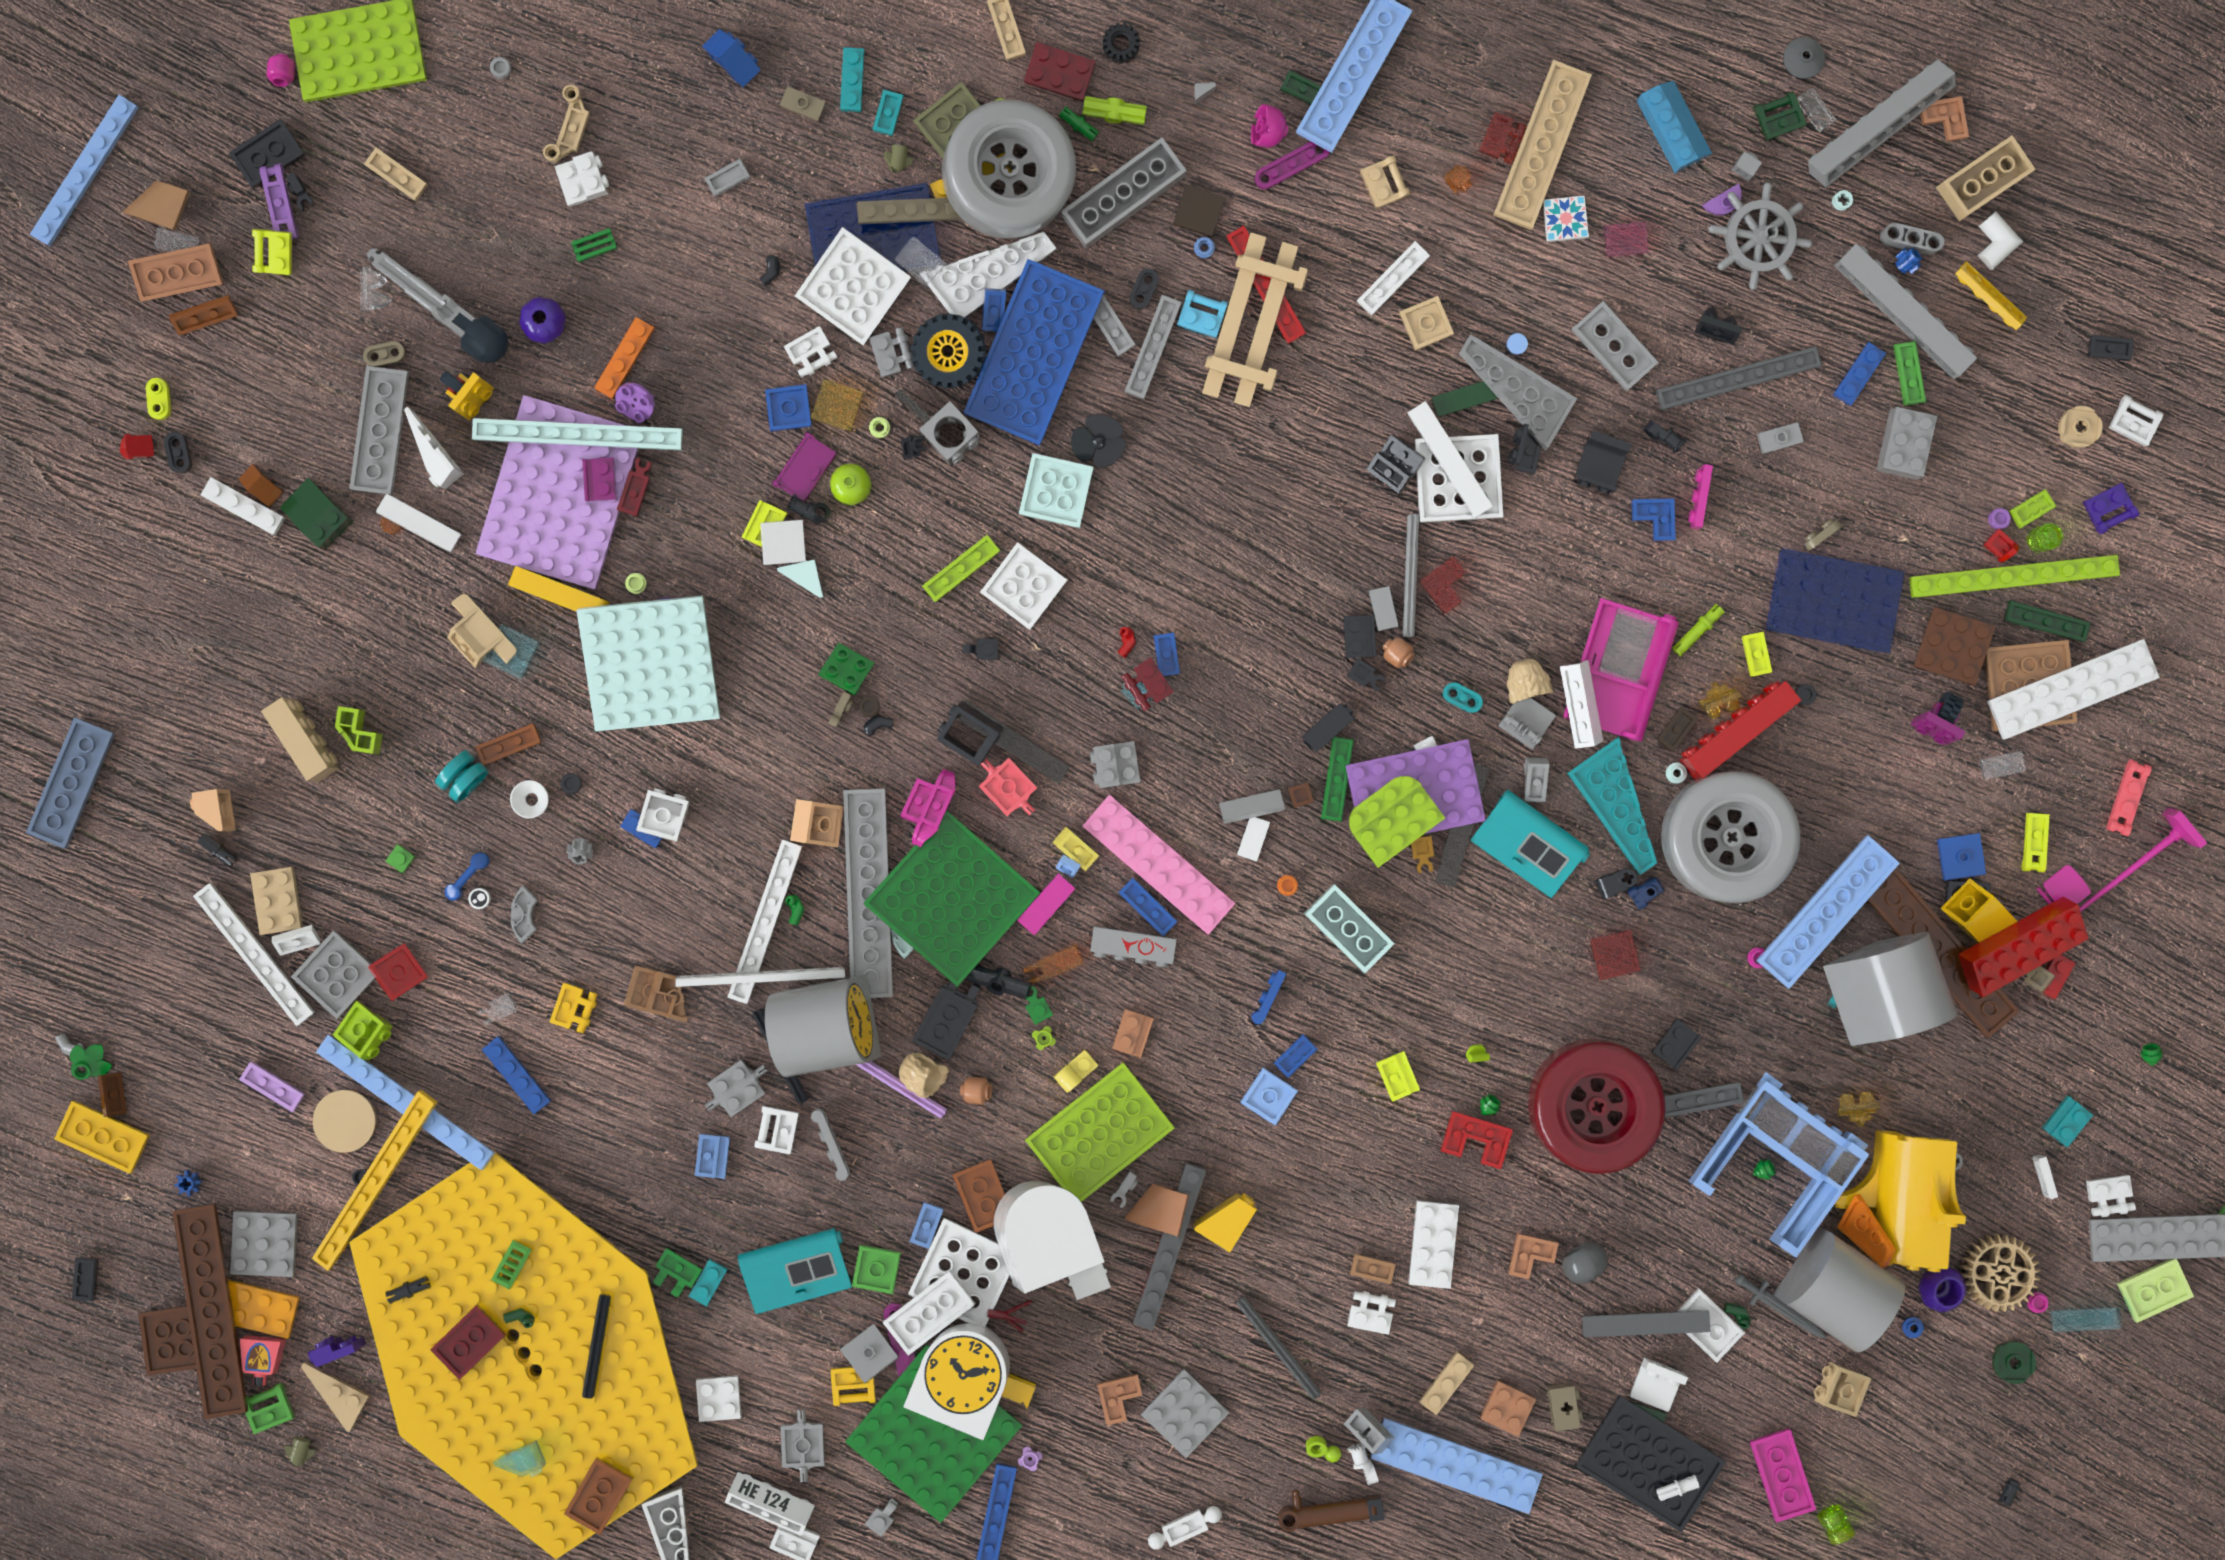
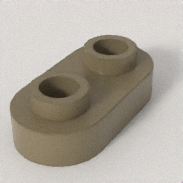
(385, 354)
(1814, 538)

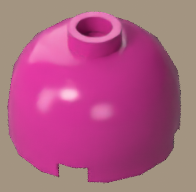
(1269, 127)

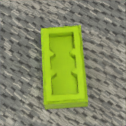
(2032, 508)

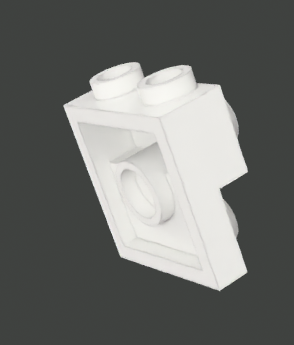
(582, 179)
(663, 815)

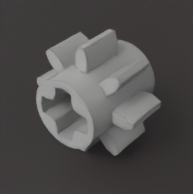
(579, 851)

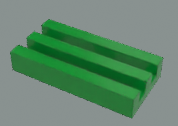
(603, 233)

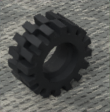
(1121, 55)

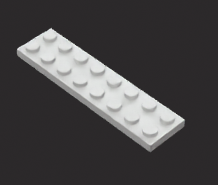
(2073, 689)

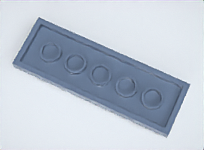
(70, 783)

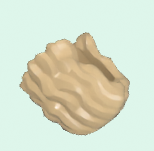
(1527, 680)
(922, 1074)

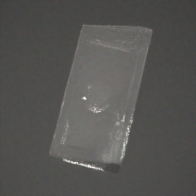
(1816, 110)

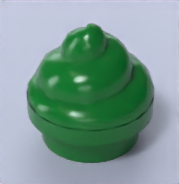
(2151, 1053)
(1489, 1105)
(1764, 1169)

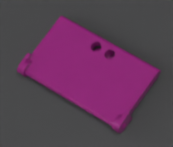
(805, 467)

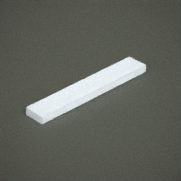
(1450, 459)

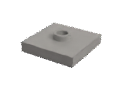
(869, 1353)

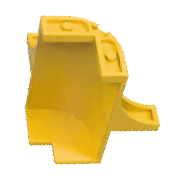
(1912, 1197)

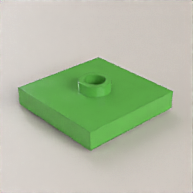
(876, 1269)

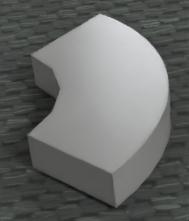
(521, 914)

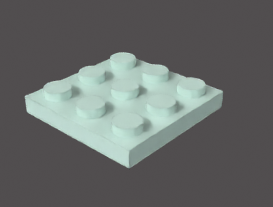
(1056, 490)

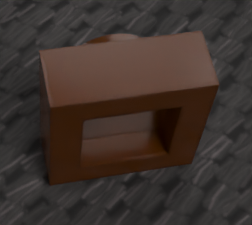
(1300, 795)

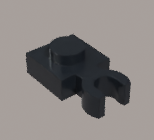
(912, 447)
(1363, 674)

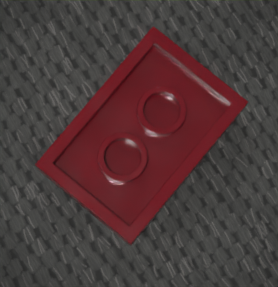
(1059, 71)
(468, 1342)

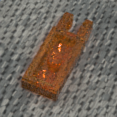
(1056, 963)

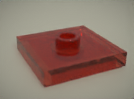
(1614, 955)

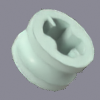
(1846, 195)

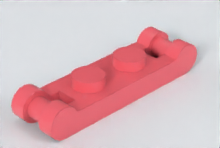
(2128, 797)

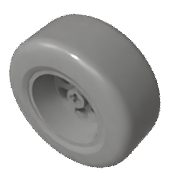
(1047, 147)
(1774, 845)

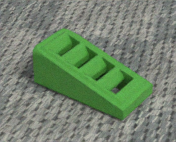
(497, 1275)

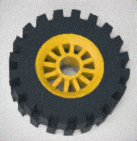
(972, 356)

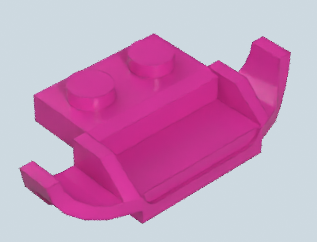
(928, 805)

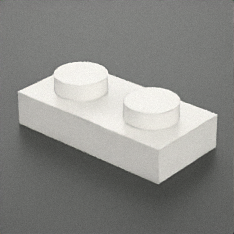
(296, 940)

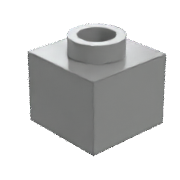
(1746, 165)

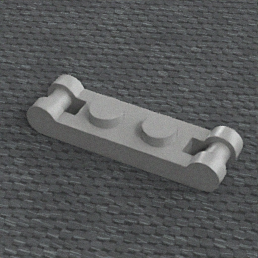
(827, 1135)

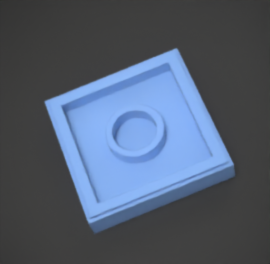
(1269, 1096)

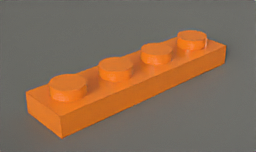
(624, 358)

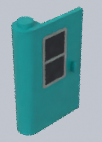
(1523, 833)
(794, 1270)

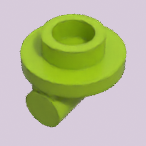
(1477, 1053)

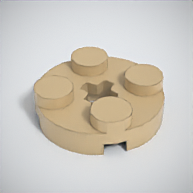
(2068, 430)

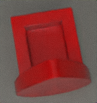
(136, 446)
(2001, 545)

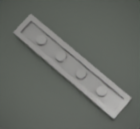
(1153, 347)

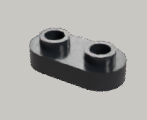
(1143, 289)
(178, 453)

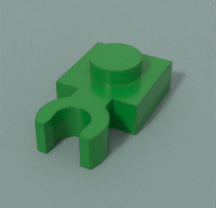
(1038, 1008)

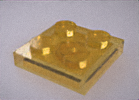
(837, 405)

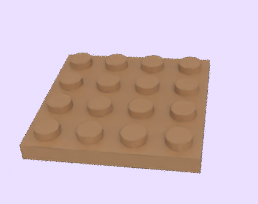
(2023, 664)

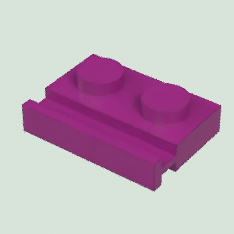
(599, 479)

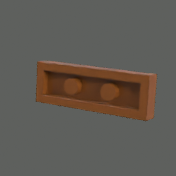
(203, 315)
(508, 744)

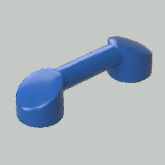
(478, 861)

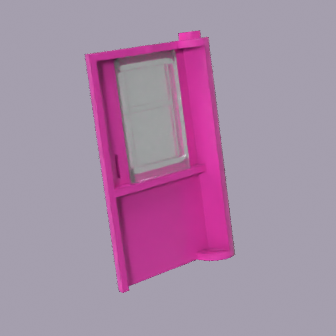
(1627, 665)

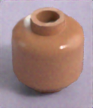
(1398, 652)
(976, 1090)

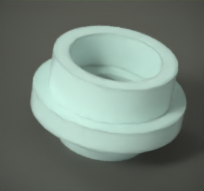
(1670, 776)

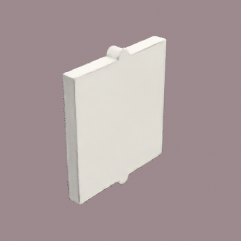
(1089, 1281)

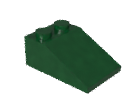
(316, 514)

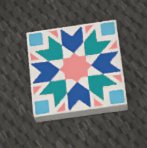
(1565, 219)

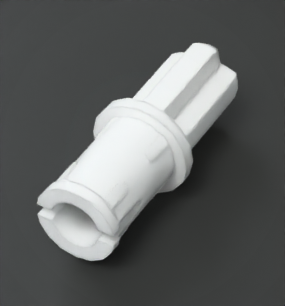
(1678, 1488)

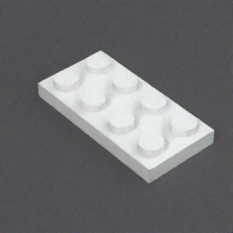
(1433, 1244)
(928, 1312)

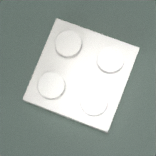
(718, 1398)

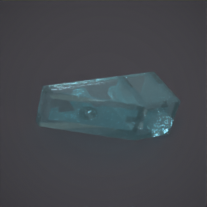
(2086, 1319)

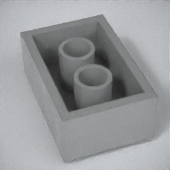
(1906, 443)

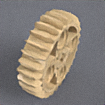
(2007, 1279)

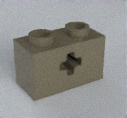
(1557, 1396)

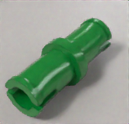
(1078, 123)

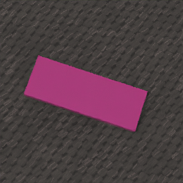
(1046, 904)

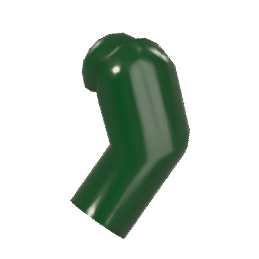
(1740, 1314)
(521, 1315)

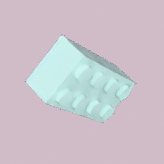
(1349, 928)

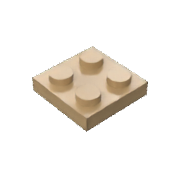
(1426, 323)

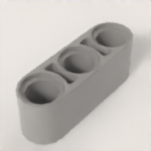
(1921, 236)

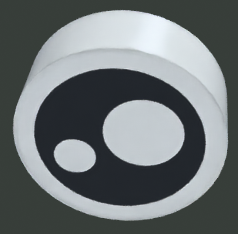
(479, 898)

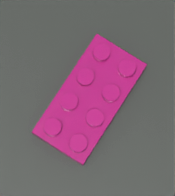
(1782, 1475)

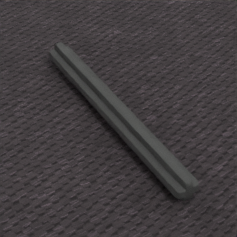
(1278, 1347)

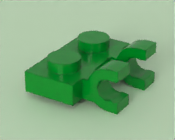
(679, 1268)

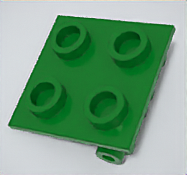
(846, 669)

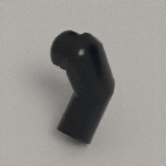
(773, 270)
(876, 722)

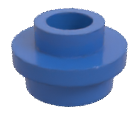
(1908, 1323)

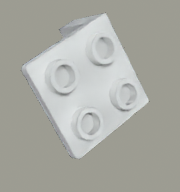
(1657, 1384)

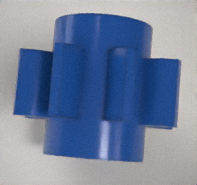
(1908, 260)
(193, 1178)

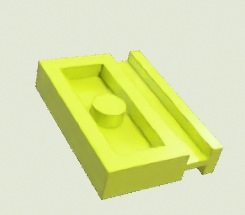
(762, 513)
(1397, 1076)

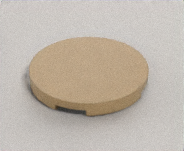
(344, 1121)

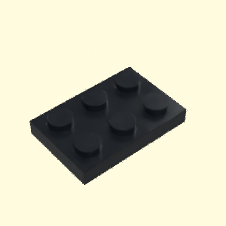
(266, 148)

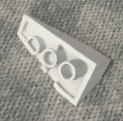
(436, 459)

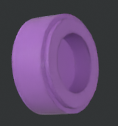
(1999, 518)

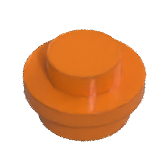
(1287, 885)

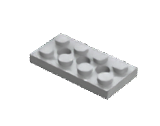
(1618, 332)

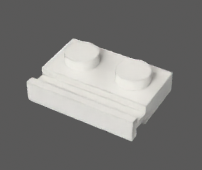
(794, 1545)

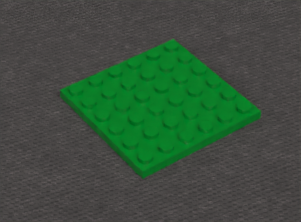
(951, 899)
(923, 1455)

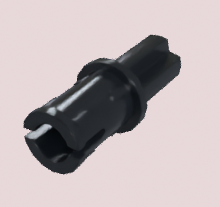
(216, 849)

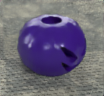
(553, 324)
(1949, 1296)

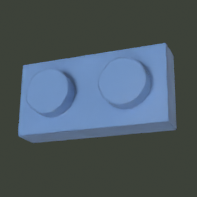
(926, 1225)

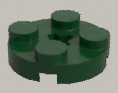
(2005, 1353)

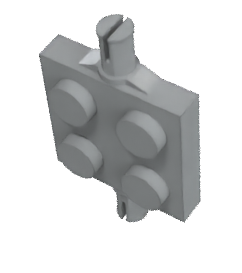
(736, 1087)
(802, 1445)

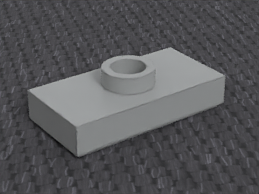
(1780, 438)

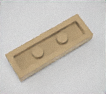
(1006, 29)
(396, 174)
(1446, 1383)

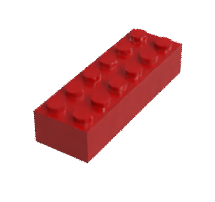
(1740, 729)
(2023, 946)

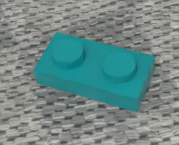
(888, 113)
(708, 1282)

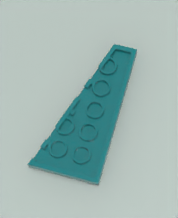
(1612, 796)

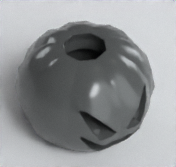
(1585, 1262)

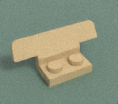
(477, 634)

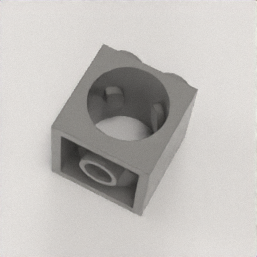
(952, 415)

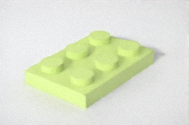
(2155, 1290)

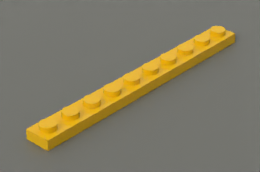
(374, 1180)

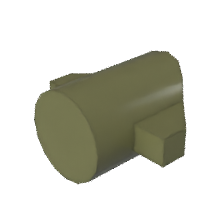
(897, 158)
(299, 1450)

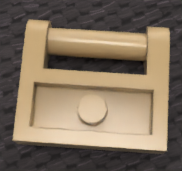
(1378, 184)

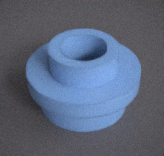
(1204, 241)

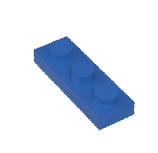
(1859, 373)
(1147, 906)

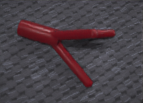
(1004, 1315)

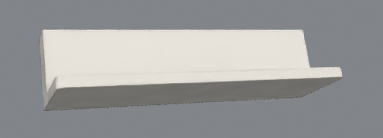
(1581, 704)

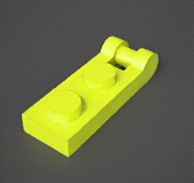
(2035, 842)

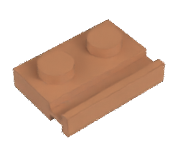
(1132, 1033)

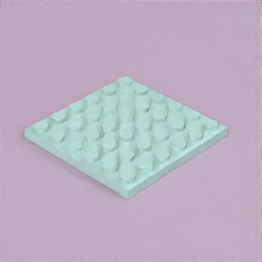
(648, 663)

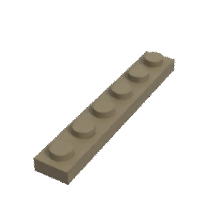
(905, 211)

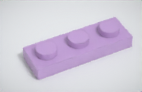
(272, 1086)

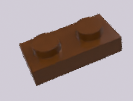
(112, 1094)

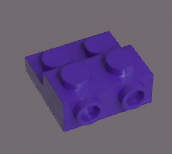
(332, 1349)

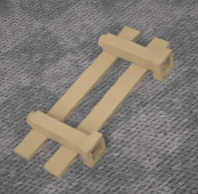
(1251, 372)

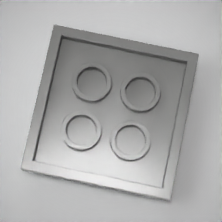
(335, 974)
(264, 1243)
(1184, 1413)

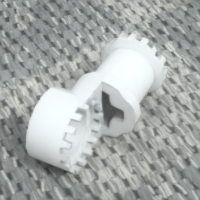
(1362, 1462)

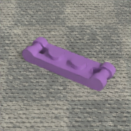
(278, 199)

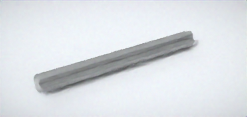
(1410, 575)

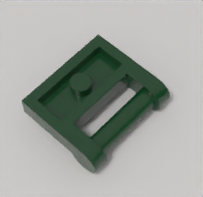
(1782, 122)

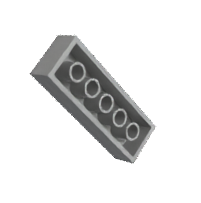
(1124, 193)

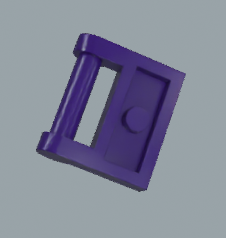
(2107, 502)

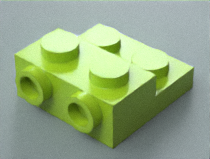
(363, 1031)

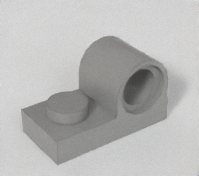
(1536, 781)

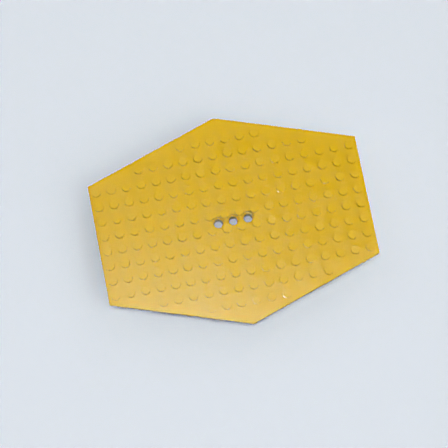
(463, 1425)

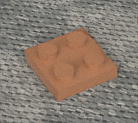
(1507, 1408)

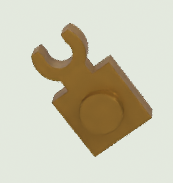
(1422, 849)

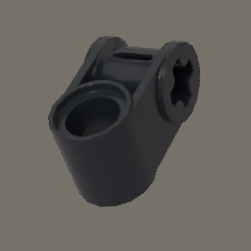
(1612, 883)

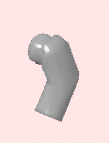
(65, 1045)

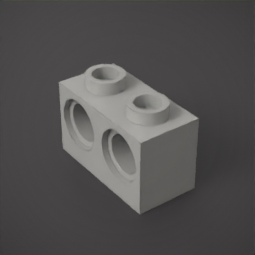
(1369, 1430)

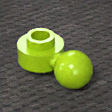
(1317, 1447)

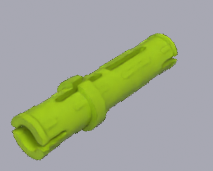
(1705, 623)

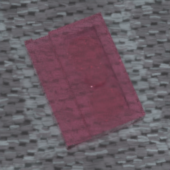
(1625, 239)

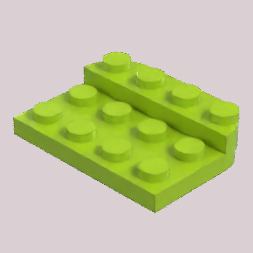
(1393, 818)

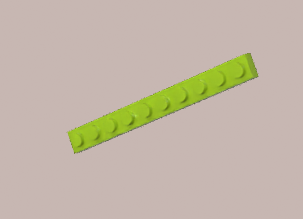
(2014, 576)

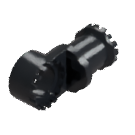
(1669, 437)
(807, 509)

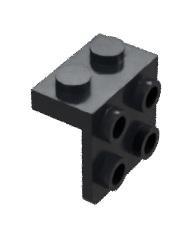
(1526, 451)

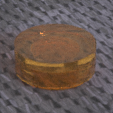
(389, 526)

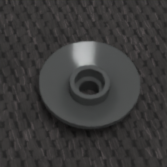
(1797, 64)

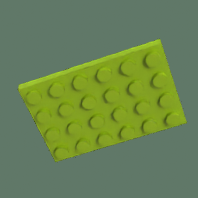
(357, 49)
(1099, 1133)

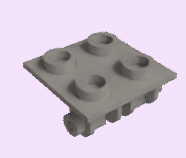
(1527, 721)

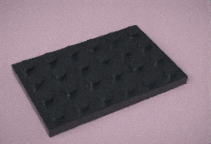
(1640, 1454)

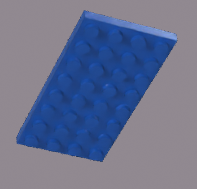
(1034, 352)

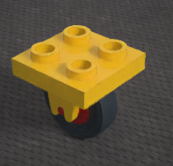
(466, 393)

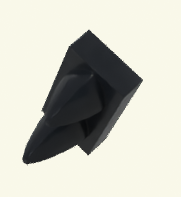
(1711, 326)

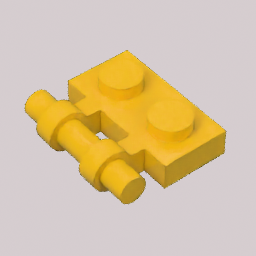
(567, 1005)

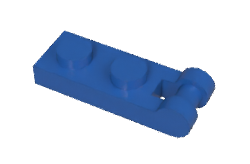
(1267, 998)

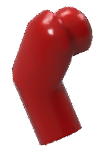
(1128, 641)

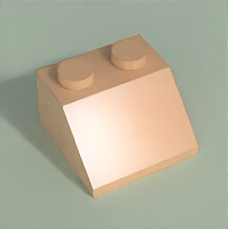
(214, 808)
(817, 823)

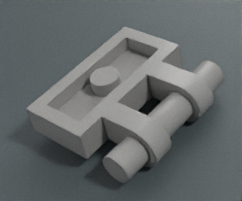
(885, 353)

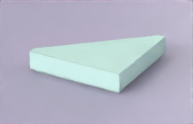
(805, 575)

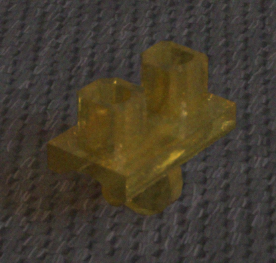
(1718, 696)
(1858, 1110)

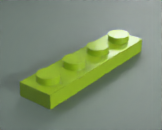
(961, 568)

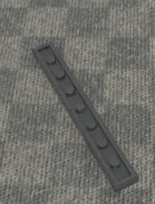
(1738, 378)

